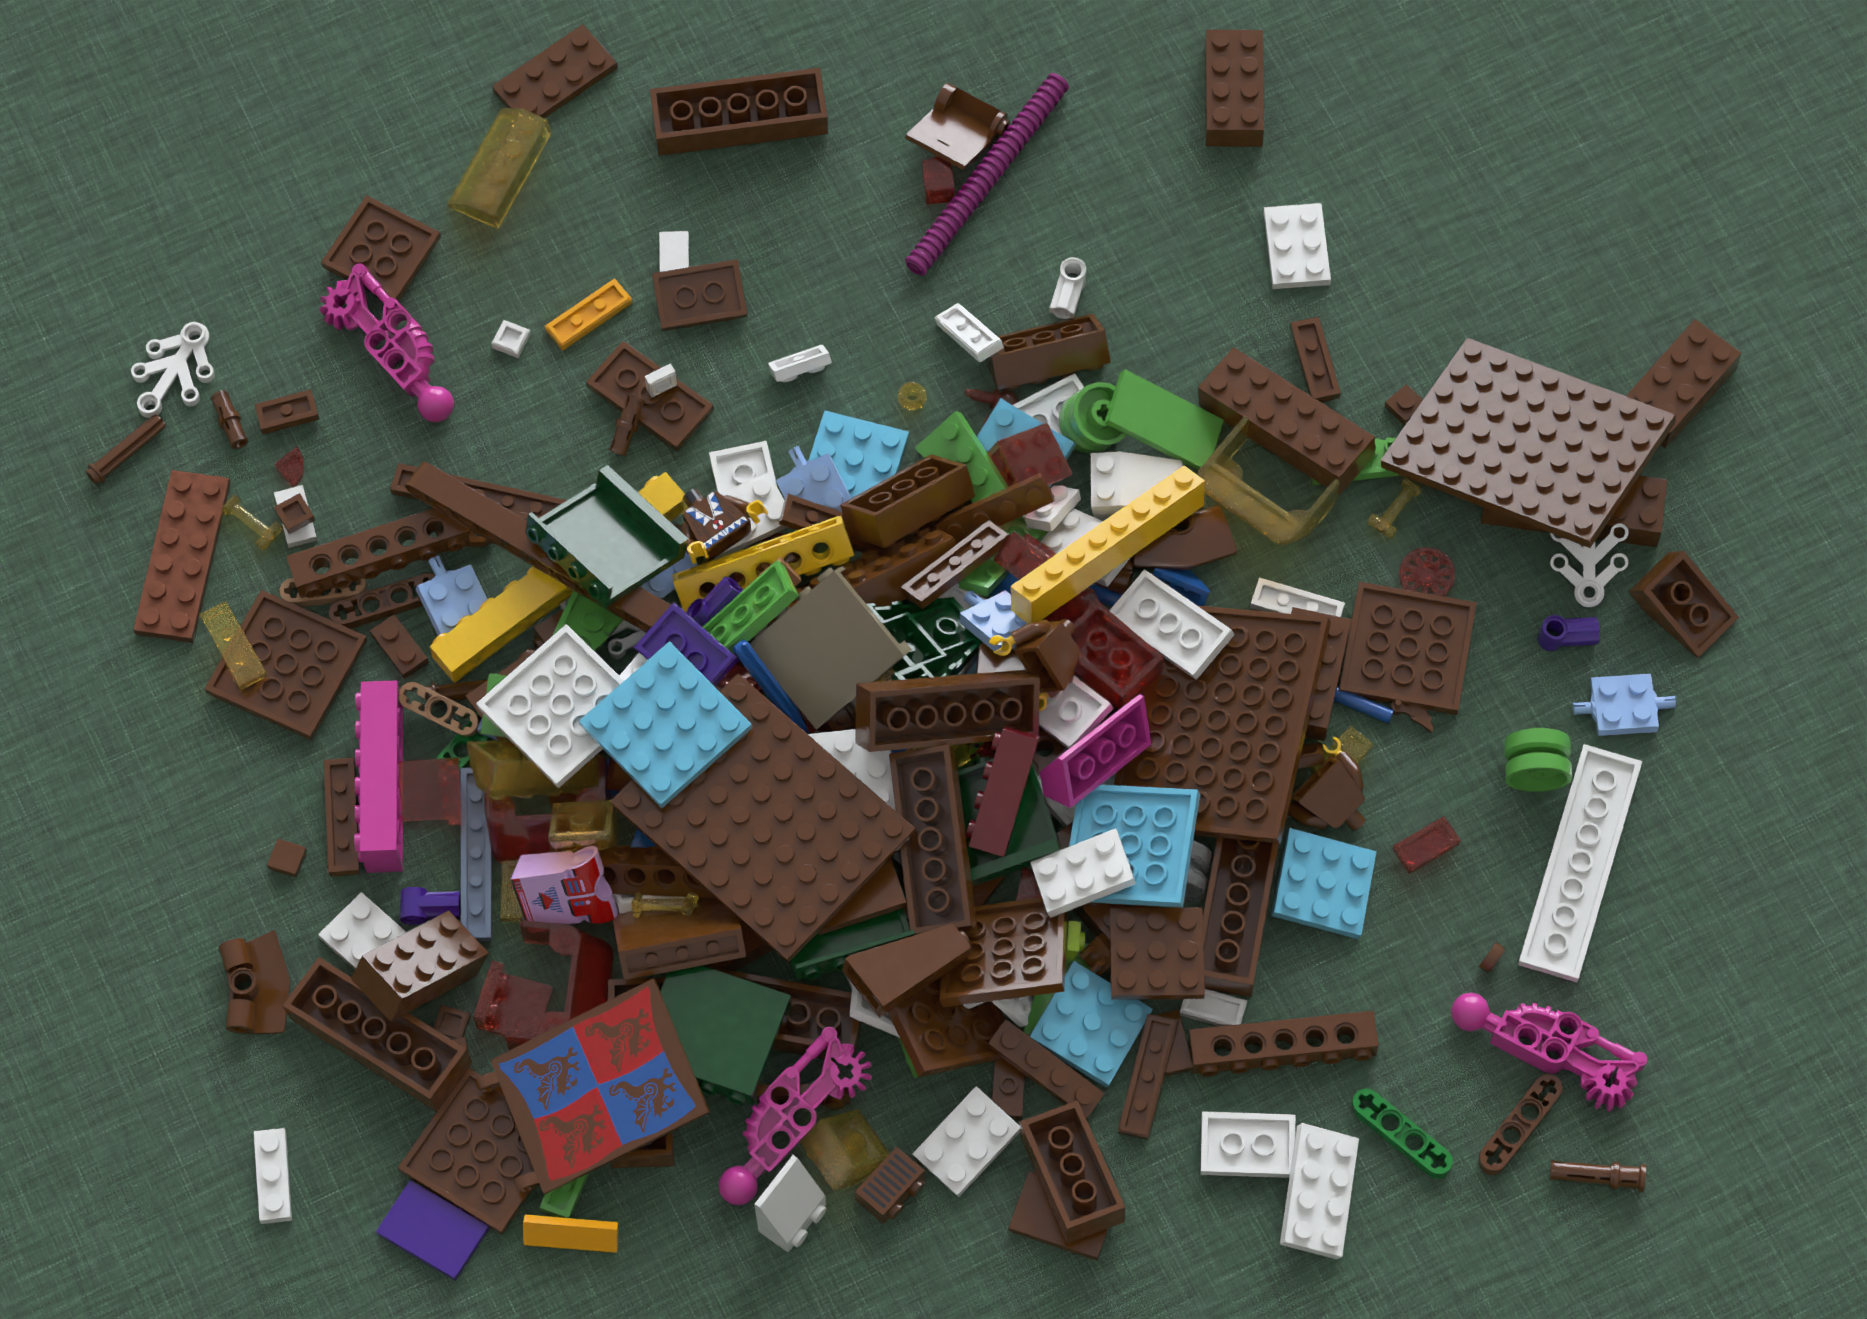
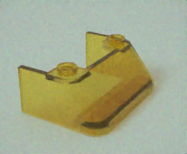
(1226, 487)

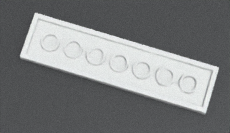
(1580, 863)

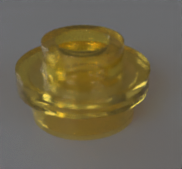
(912, 388)

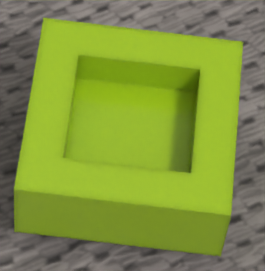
(1074, 939)

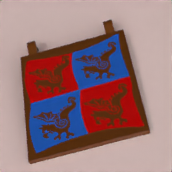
(597, 1087)

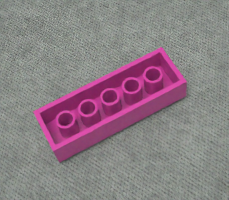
(378, 783)

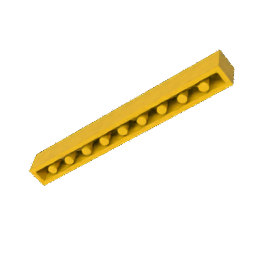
(526, 601)

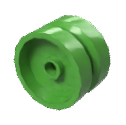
(1084, 418)
(1537, 759)

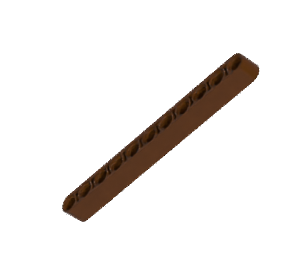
(508, 532)

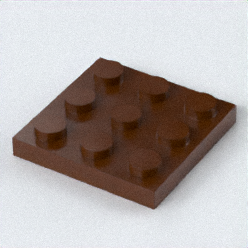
(385, 243)
(1156, 953)

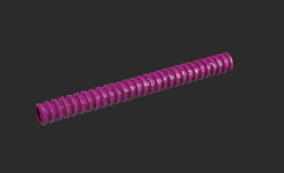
(986, 174)

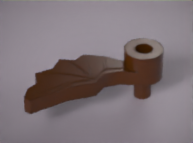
(1416, 714)

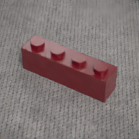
(1003, 791)

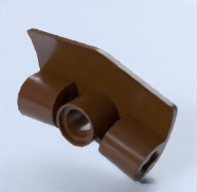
(1203, 541)
(262, 963)

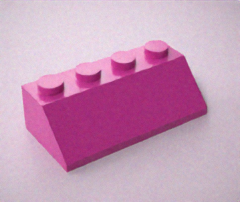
(1098, 755)

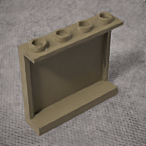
(827, 647)

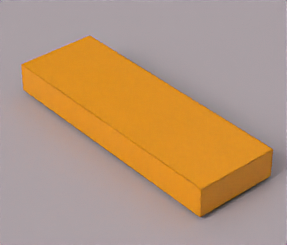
(588, 314)
(570, 1233)

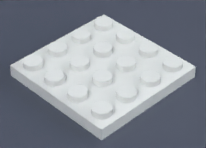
(545, 700)

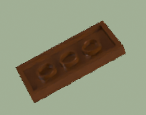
(556, 74)
(669, 415)

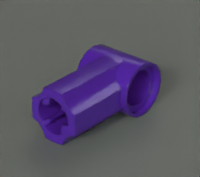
(723, 593)
(1571, 632)
(419, 905)

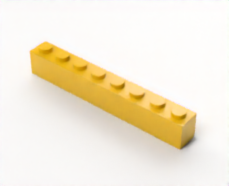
(1107, 545)

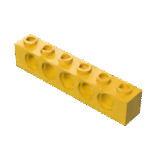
(745, 561)

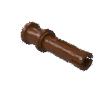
(1613, 1175)

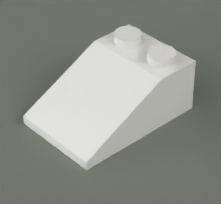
(1123, 477)
(790, 1206)

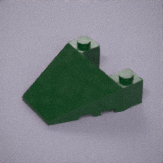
(934, 634)

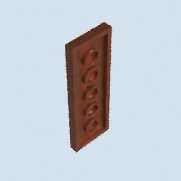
(182, 556)

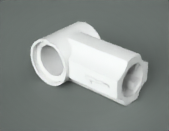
(1068, 289)

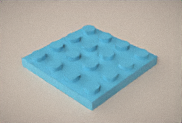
(665, 724)
(1155, 834)

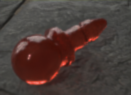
(991, 398)

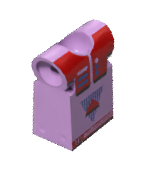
(564, 887)

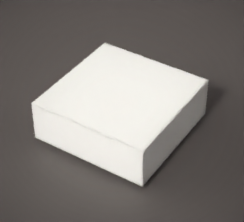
(511, 339)
(660, 380)

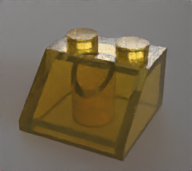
(583, 825)
(844, 1149)

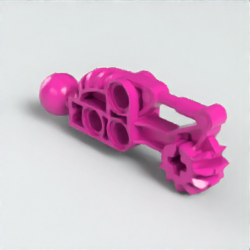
(407, 344)
(1542, 1027)
(739, 1183)

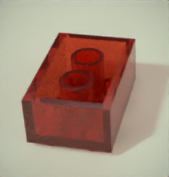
(1114, 656)

